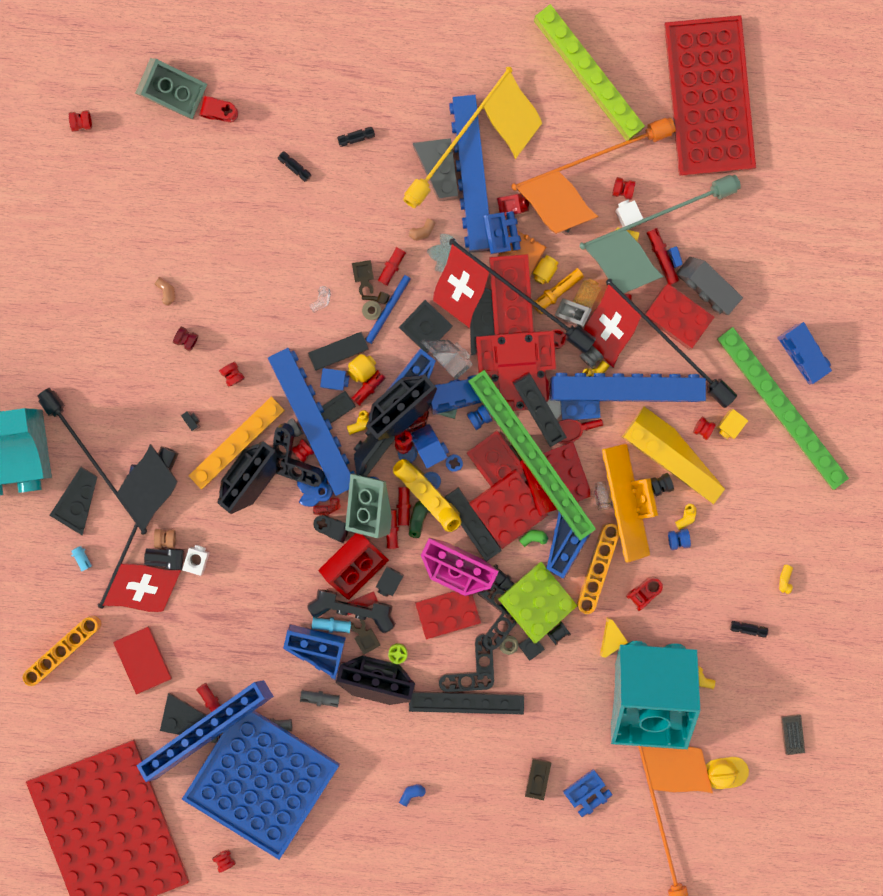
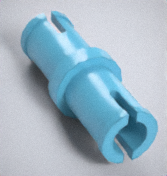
(331, 625)

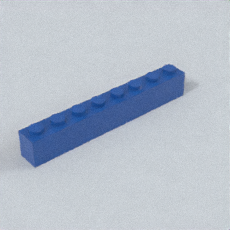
(472, 173)
(628, 388)
(311, 419)
(205, 730)

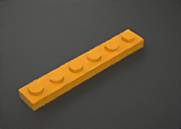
(236, 443)

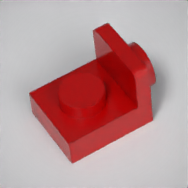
(515, 203)

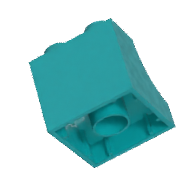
(23, 449)
(655, 696)

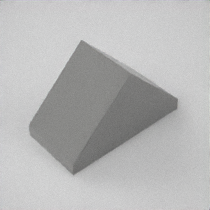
(573, 312)

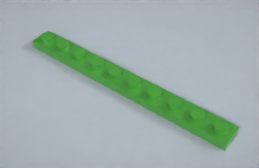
(782, 408)
(531, 455)

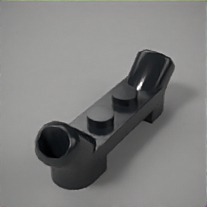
(327, 600)

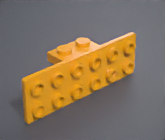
(631, 502)

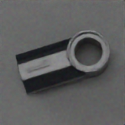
(167, 558)

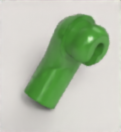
(534, 535)

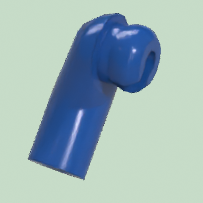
(410, 792)

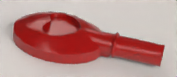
(573, 429)

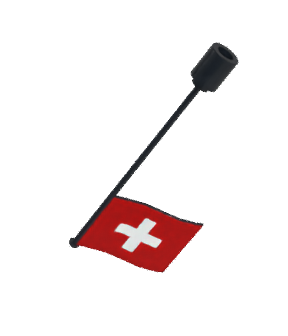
(465, 282)
(615, 324)
(139, 584)

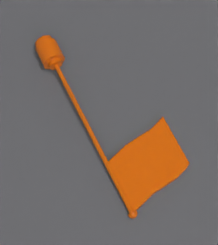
(557, 198)
(674, 772)

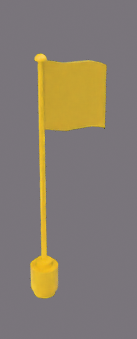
(509, 114)

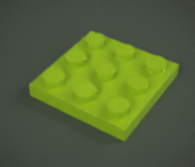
(537, 602)

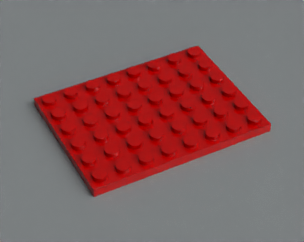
(107, 826)

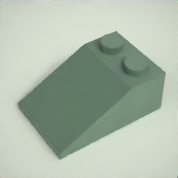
(171, 88)
(368, 507)

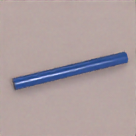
(388, 308)

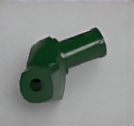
(417, 519)

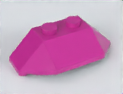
(457, 568)

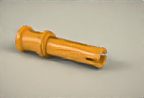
(550, 296)

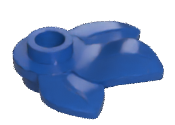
(312, 494)

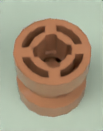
(164, 538)

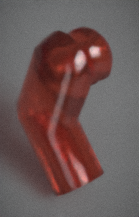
(420, 422)
(327, 509)

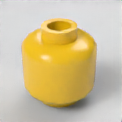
(361, 368)

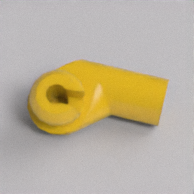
(361, 423)
(688, 517)
(784, 579)
(705, 682)

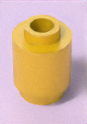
(545, 270)

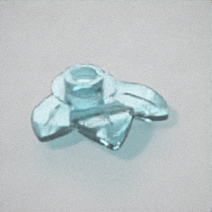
(441, 252)

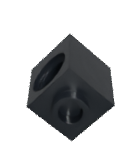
(389, 581)

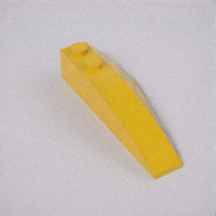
(671, 452)

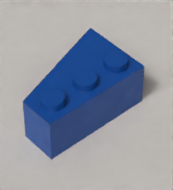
(805, 353)
(454, 396)
(428, 446)
(316, 648)

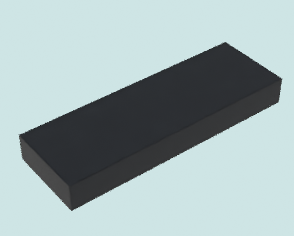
(338, 351)

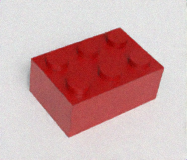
(679, 316)

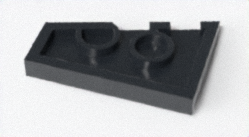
(76, 501)
(180, 716)

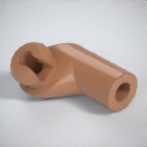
(424, 232)
(168, 291)

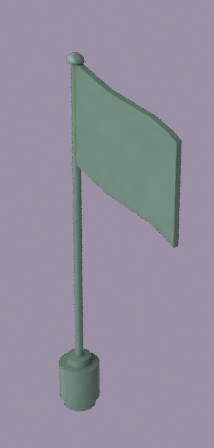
(622, 255)

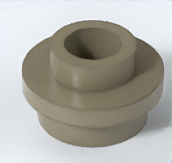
(367, 305)
(513, 649)

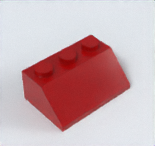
(353, 565)

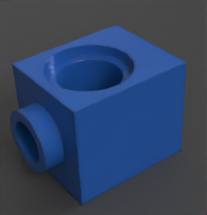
(334, 379)

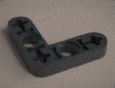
(288, 463)
(503, 610)
(480, 672)

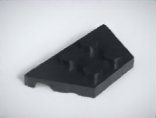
(482, 319)

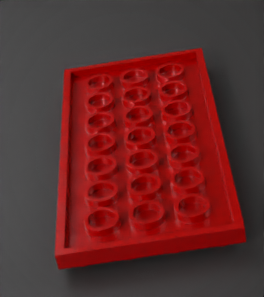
(710, 95)

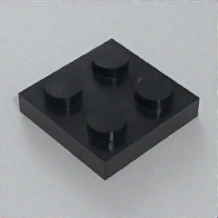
(425, 324)

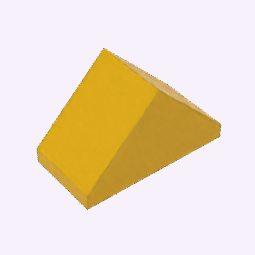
(611, 639)

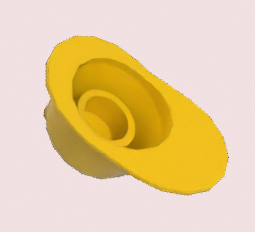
(727, 772)

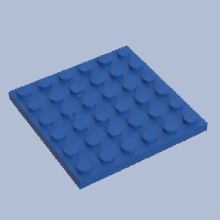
(261, 782)

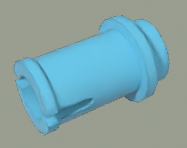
(81, 558)

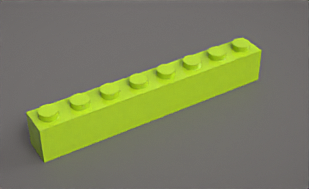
(588, 73)

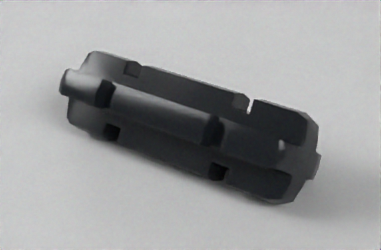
(356, 136)
(294, 166)
(749, 629)

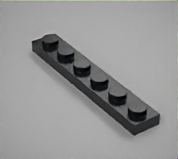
(467, 703)

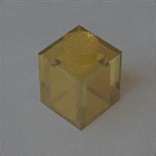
(587, 293)

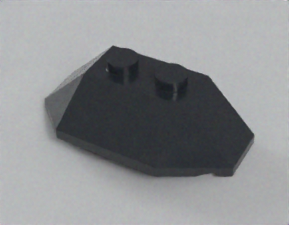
(400, 406)
(369, 453)
(247, 477)
(376, 680)

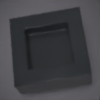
(191, 420)
(530, 648)

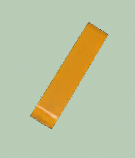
(600, 577)
(53, 654)

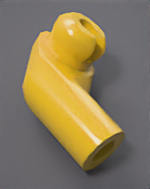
(602, 368)

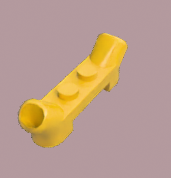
(428, 494)

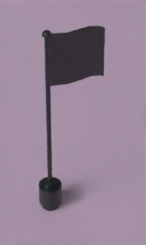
(144, 487)

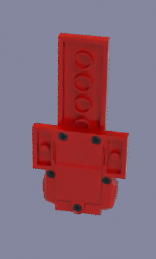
(515, 345)

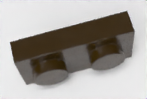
(538, 779)

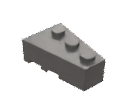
(444, 178)
(709, 285)

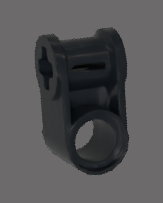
(334, 529)

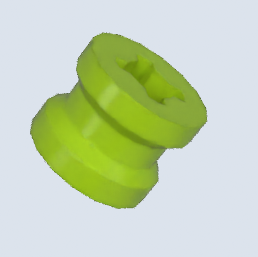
(396, 656)

